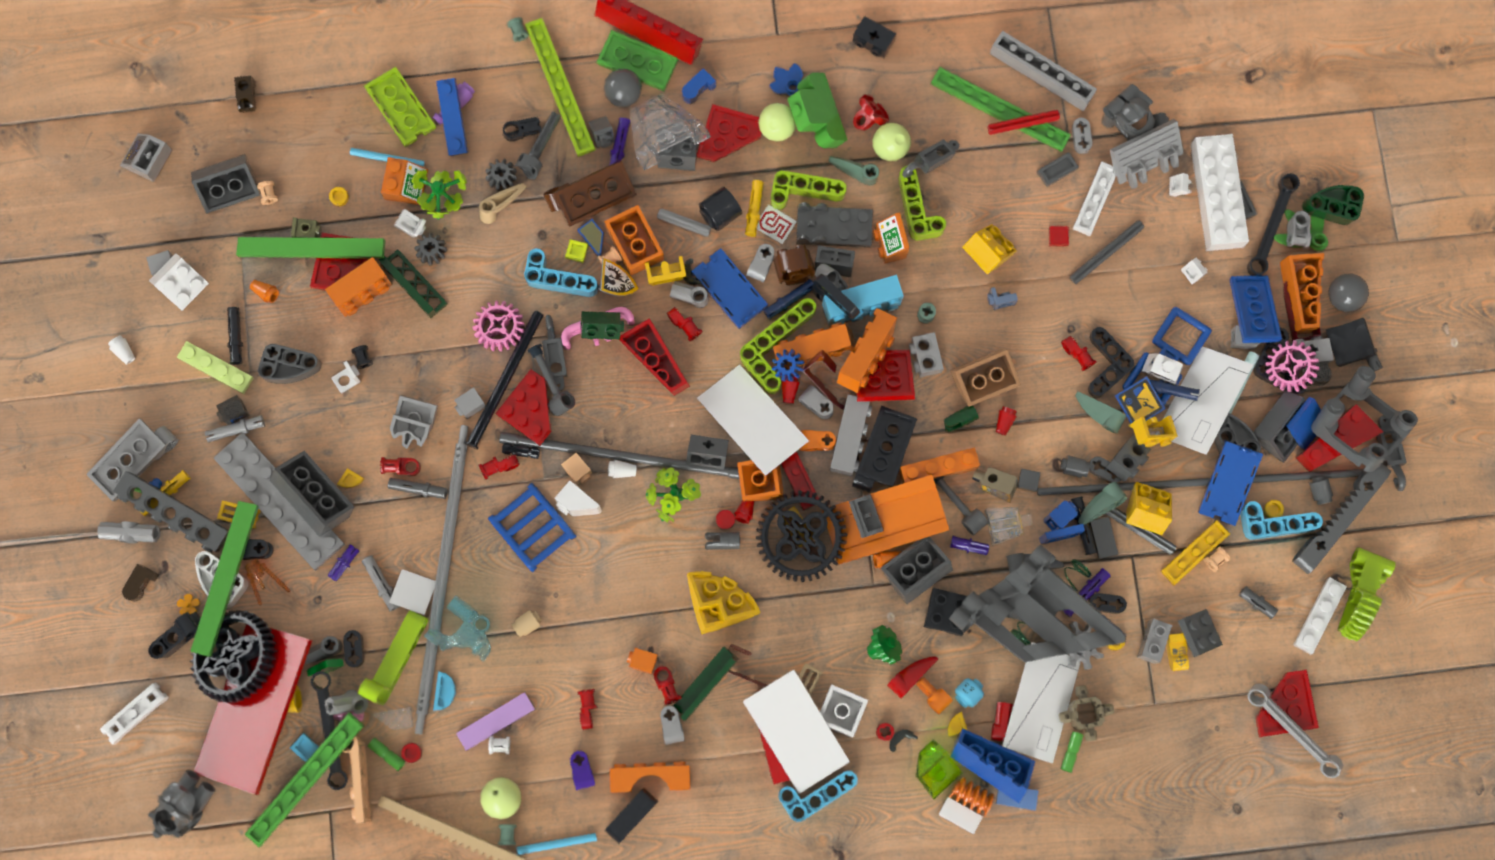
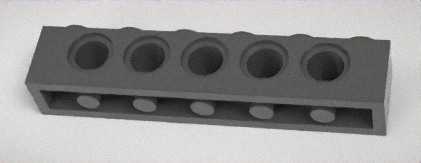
(130, 482)

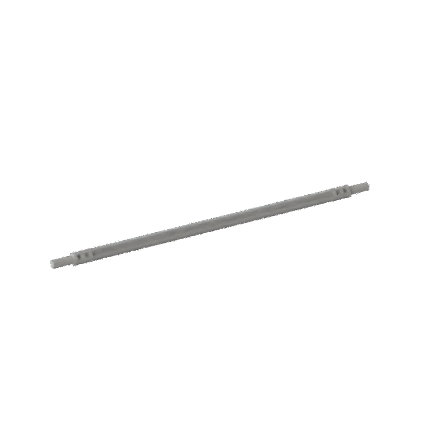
(441, 577)

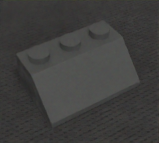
(225, 183)
(1273, 429)
(917, 569)

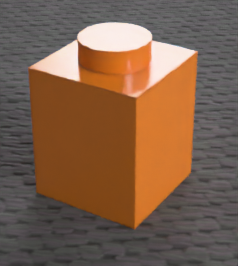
(642, 660)

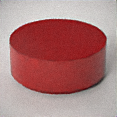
(725, 519)
(411, 752)

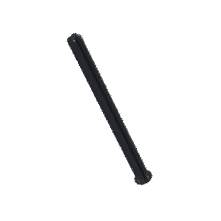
(504, 380)

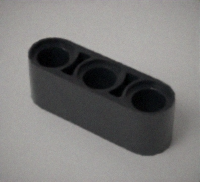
(631, 815)

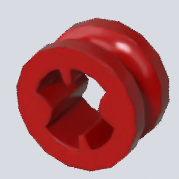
(882, 726)

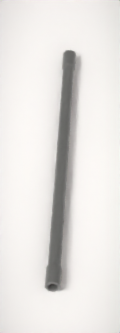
(515, 439)

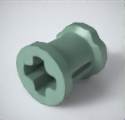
(517, 29)
(932, 311)
(507, 834)

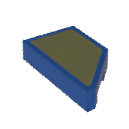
(593, 236)

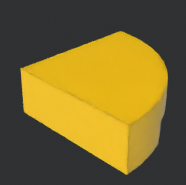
(350, 479)
(956, 724)

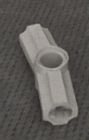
(128, 532)

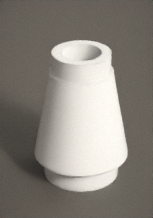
(121, 349)
(621, 469)

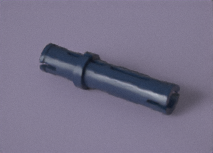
(783, 303)
(1174, 390)

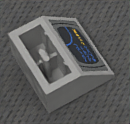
(146, 156)

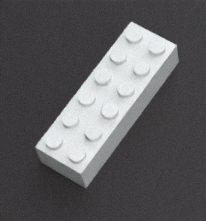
(1219, 192)

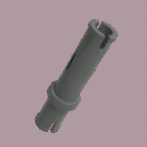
(417, 488)

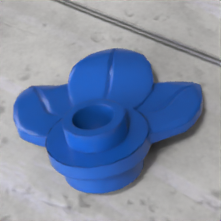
(785, 79)

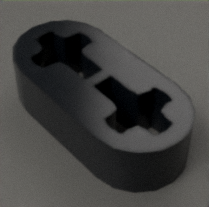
(1108, 599)
(348, 649)

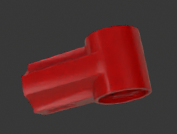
(1002, 719)

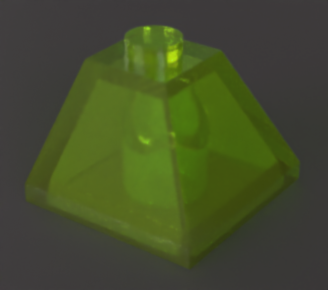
(936, 769)

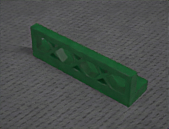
(406, 285)
(705, 682)

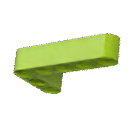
(772, 339)
(395, 660)

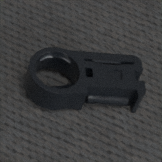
(525, 128)

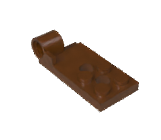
(575, 198)

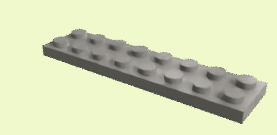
(252, 474)

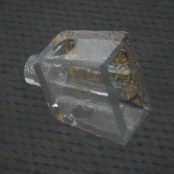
(1005, 524)

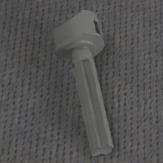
(529, 162)

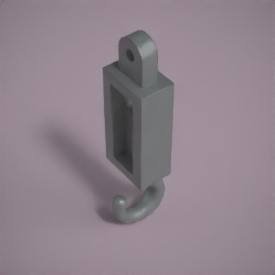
(930, 160)
(554, 353)
(1398, 457)

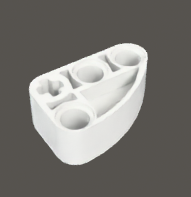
(207, 573)

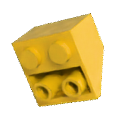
(989, 248)
(1149, 508)

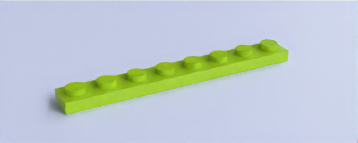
(560, 87)

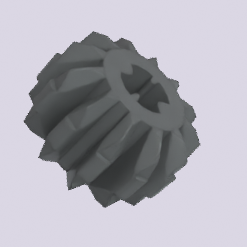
(508, 172)
(426, 244)

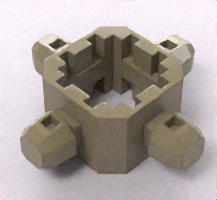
(1099, 709)

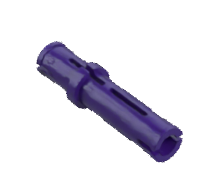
(622, 129)
(1101, 577)

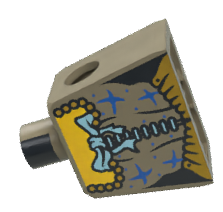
(1003, 487)

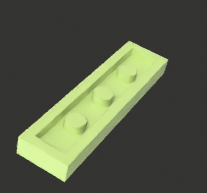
(215, 367)

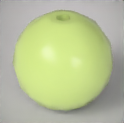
(777, 122)
(891, 142)
(500, 798)

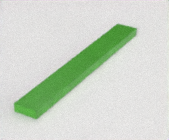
(997, 107)
(311, 247)
(224, 579)
(304, 779)

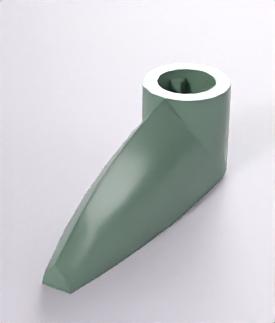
(856, 170)
(1105, 415)
(1105, 501)

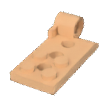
(360, 788)

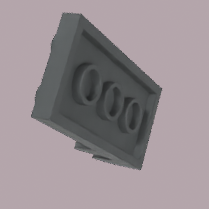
(834, 226)

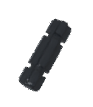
(523, 451)

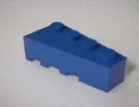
(994, 763)

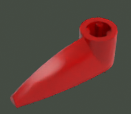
(910, 676)

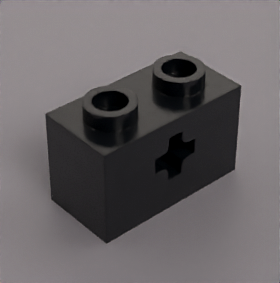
(870, 29)

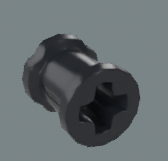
(362, 357)

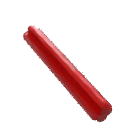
(1023, 122)

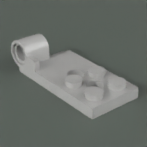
(141, 445)

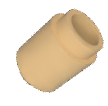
(526, 623)

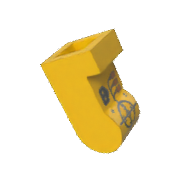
(1177, 652)

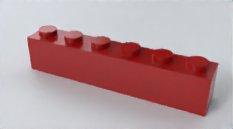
(650, 28)

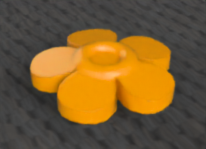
(188, 604)

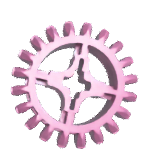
(493, 330)
(1284, 367)

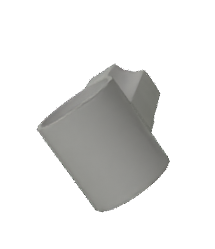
(688, 293)
(345, 703)

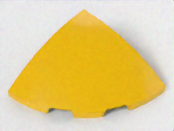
(719, 601)

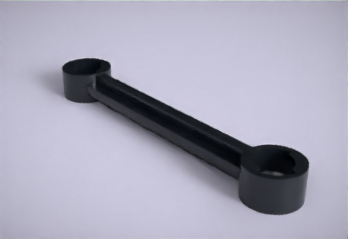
(1273, 224)
(328, 726)

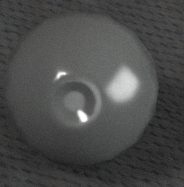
(622, 87)
(1348, 292)

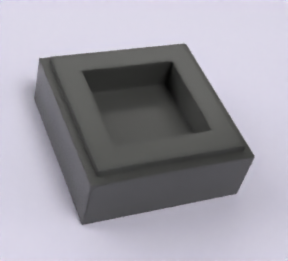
(1028, 480)

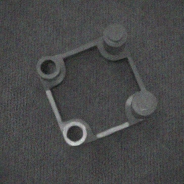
(1358, 389)

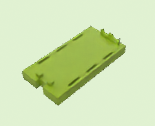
(400, 106)

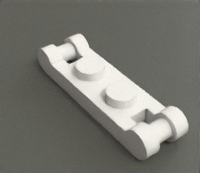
(134, 713)

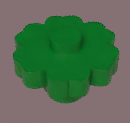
(884, 645)

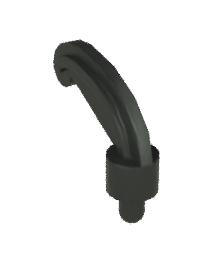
(689, 279)
(900, 735)

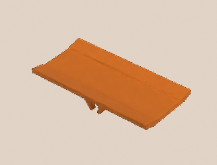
(906, 514)

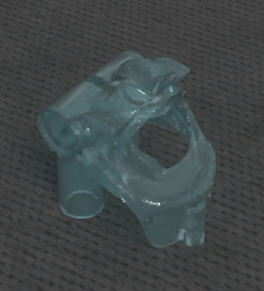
(467, 634)

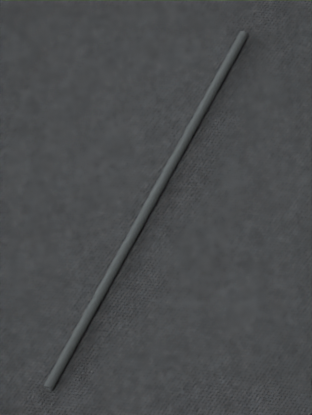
(1199, 482)

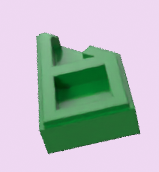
(327, 666)

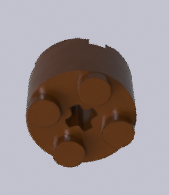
(794, 265)

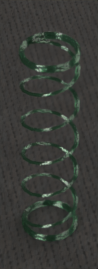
(1018, 634)

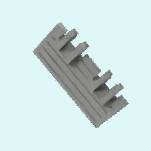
(1142, 153)

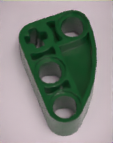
(1338, 198)

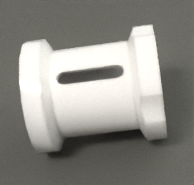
(499, 745)

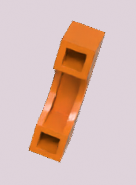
(941, 466)
(623, 778)

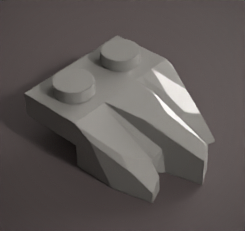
(413, 420)

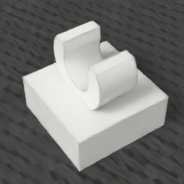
(1179, 185)
(1194, 270)

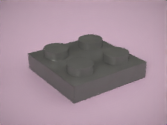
(1200, 633)

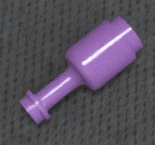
(465, 94)

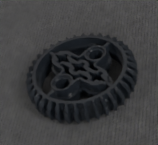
(828, 512)
(234, 657)

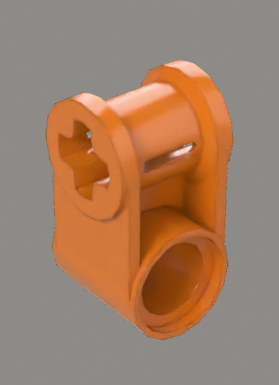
(816, 440)

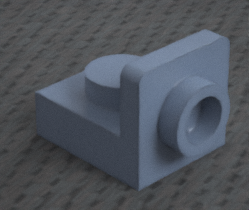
(1004, 299)

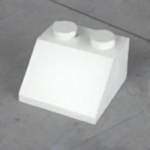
(576, 502)

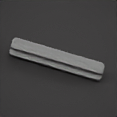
(684, 222)

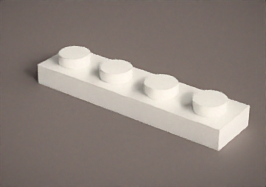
(1095, 199)
(1319, 615)

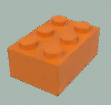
(634, 240)
(359, 287)

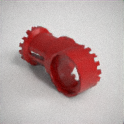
(687, 325)
(1081, 355)
(398, 466)
(494, 466)
(668, 684)
(587, 704)

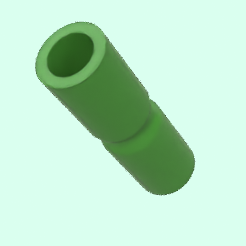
(1072, 750)
(384, 752)

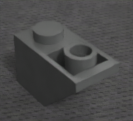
(602, 132)

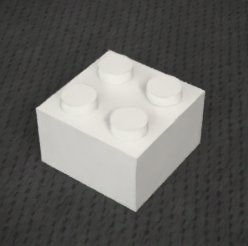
(178, 281)
(843, 710)

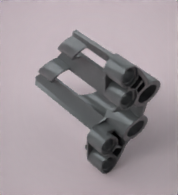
(1035, 596)

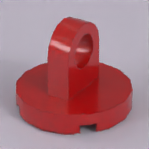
(873, 113)

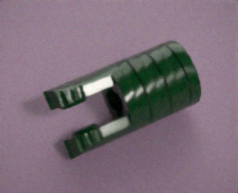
(960, 419)

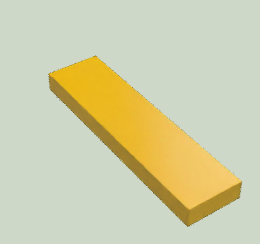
(1195, 552)

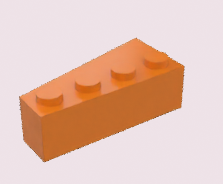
(1304, 287)
(832, 341)
(868, 351)

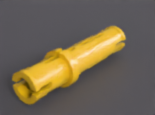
(754, 208)
(170, 487)

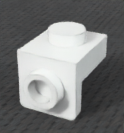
(410, 224)

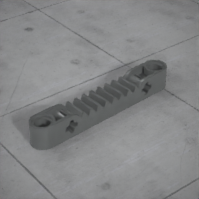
(1308, 556)

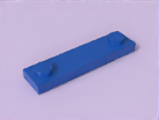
(452, 116)

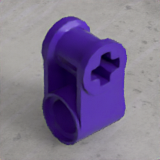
(582, 774)

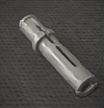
(235, 428)
(380, 582)

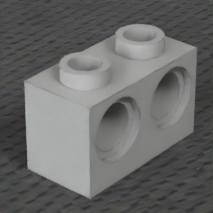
(931, 354)

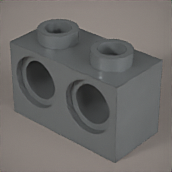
(1126, 461)

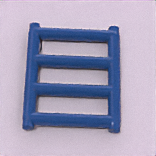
(544, 505)

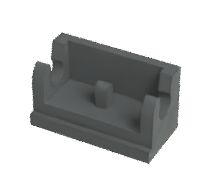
(838, 259)
(866, 516)

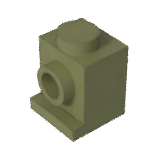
(298, 228)

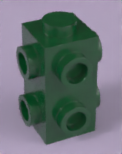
(601, 325)

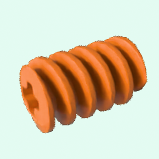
(972, 796)

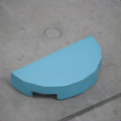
(444, 692)

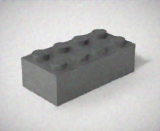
(311, 493)

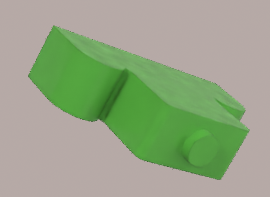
(817, 112)

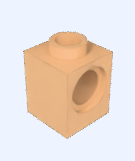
(577, 469)

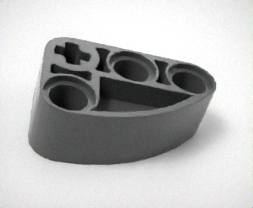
(283, 371)
(1237, 433)

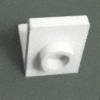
(351, 372)

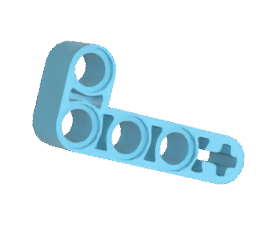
(562, 277)
(1281, 523)
(820, 792)

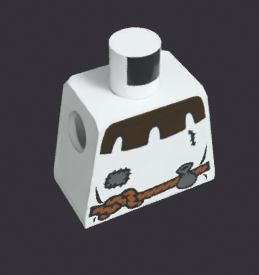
(1162, 368)

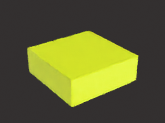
(576, 251)

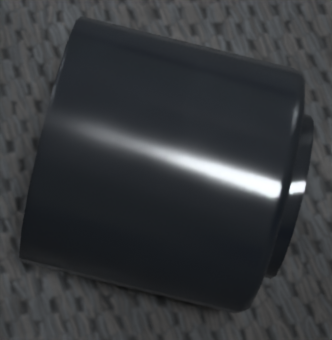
(719, 209)

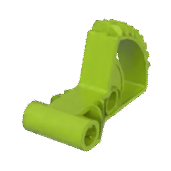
(1367, 575)

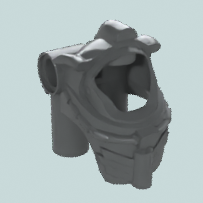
(1128, 109)
(183, 803)

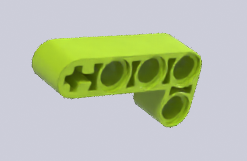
(808, 191)
(916, 203)

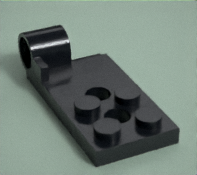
(881, 464)

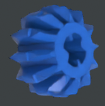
(784, 372)

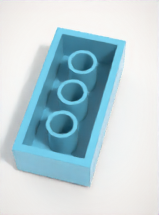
(880, 294)

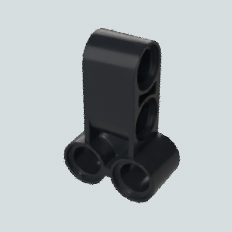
(184, 626)

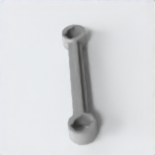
(1314, 749)

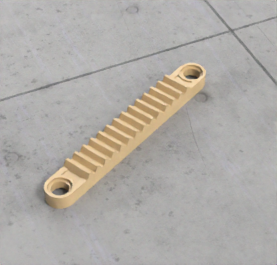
(440, 827)

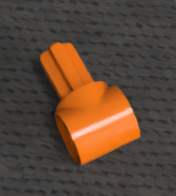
(937, 699)

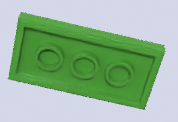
(647, 62)

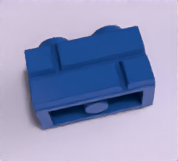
(1061, 515)

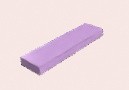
(495, 721)

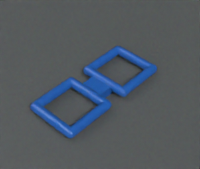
(1170, 351)

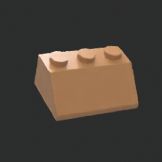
(985, 377)

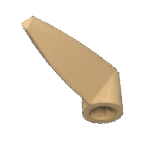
(497, 202)

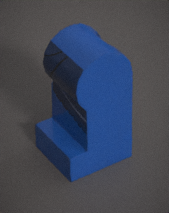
(697, 86)

